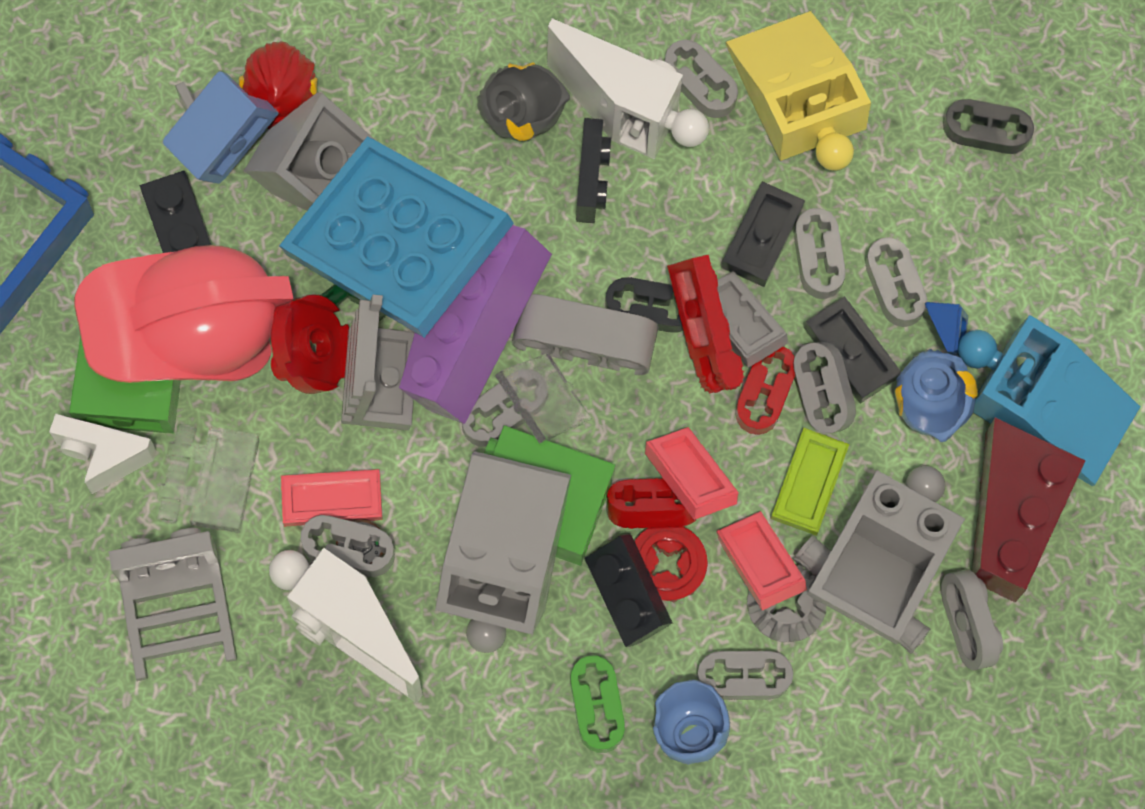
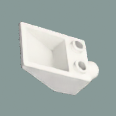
(625, 90)
(340, 606)

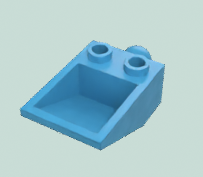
(1052, 393)

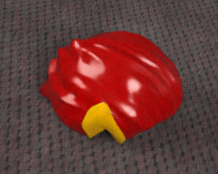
(280, 77)

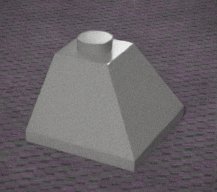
(305, 151)

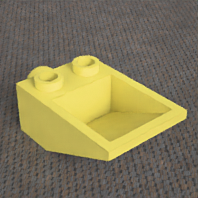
(802, 89)

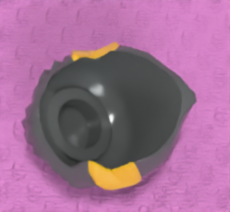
(522, 101)

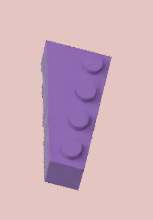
(462, 348)

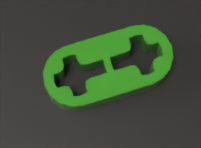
(609, 701)

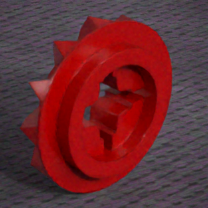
(691, 565)

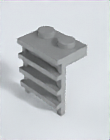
(375, 372)
(168, 569)

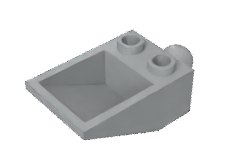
(502, 548)
(888, 552)

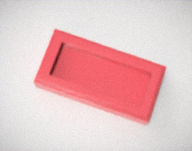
(691, 473)
(335, 494)
(761, 560)

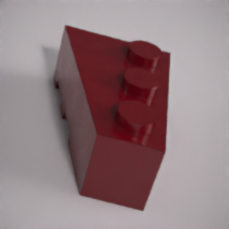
(1019, 506)

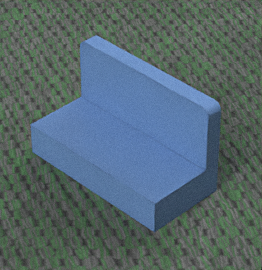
(218, 129)

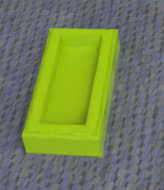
(810, 481)

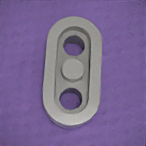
(970, 619)

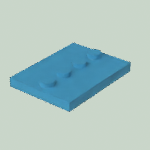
(396, 235)

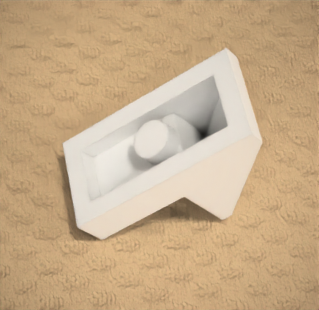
(113, 450)

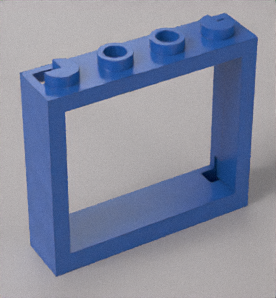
(53, 240)

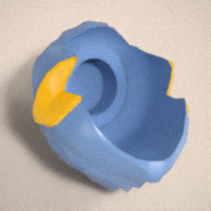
(936, 394)

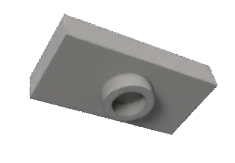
(752, 328)

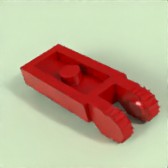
(705, 324)

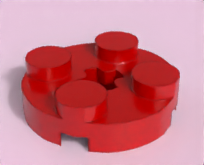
(292, 330)

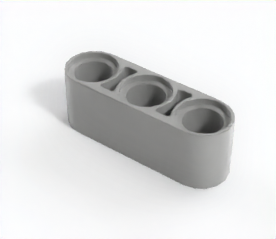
(586, 332)

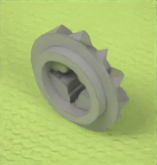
(786, 625)

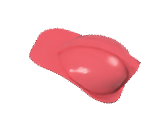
(179, 316)

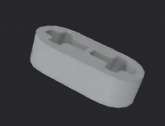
(709, 72)
(830, 252)
(906, 278)
(814, 390)
(486, 405)
(350, 534)
(744, 663)

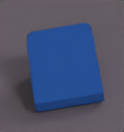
(950, 323)

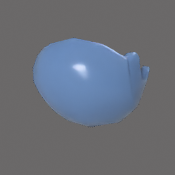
(687, 705)

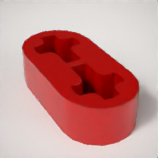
(777, 393)
(651, 506)

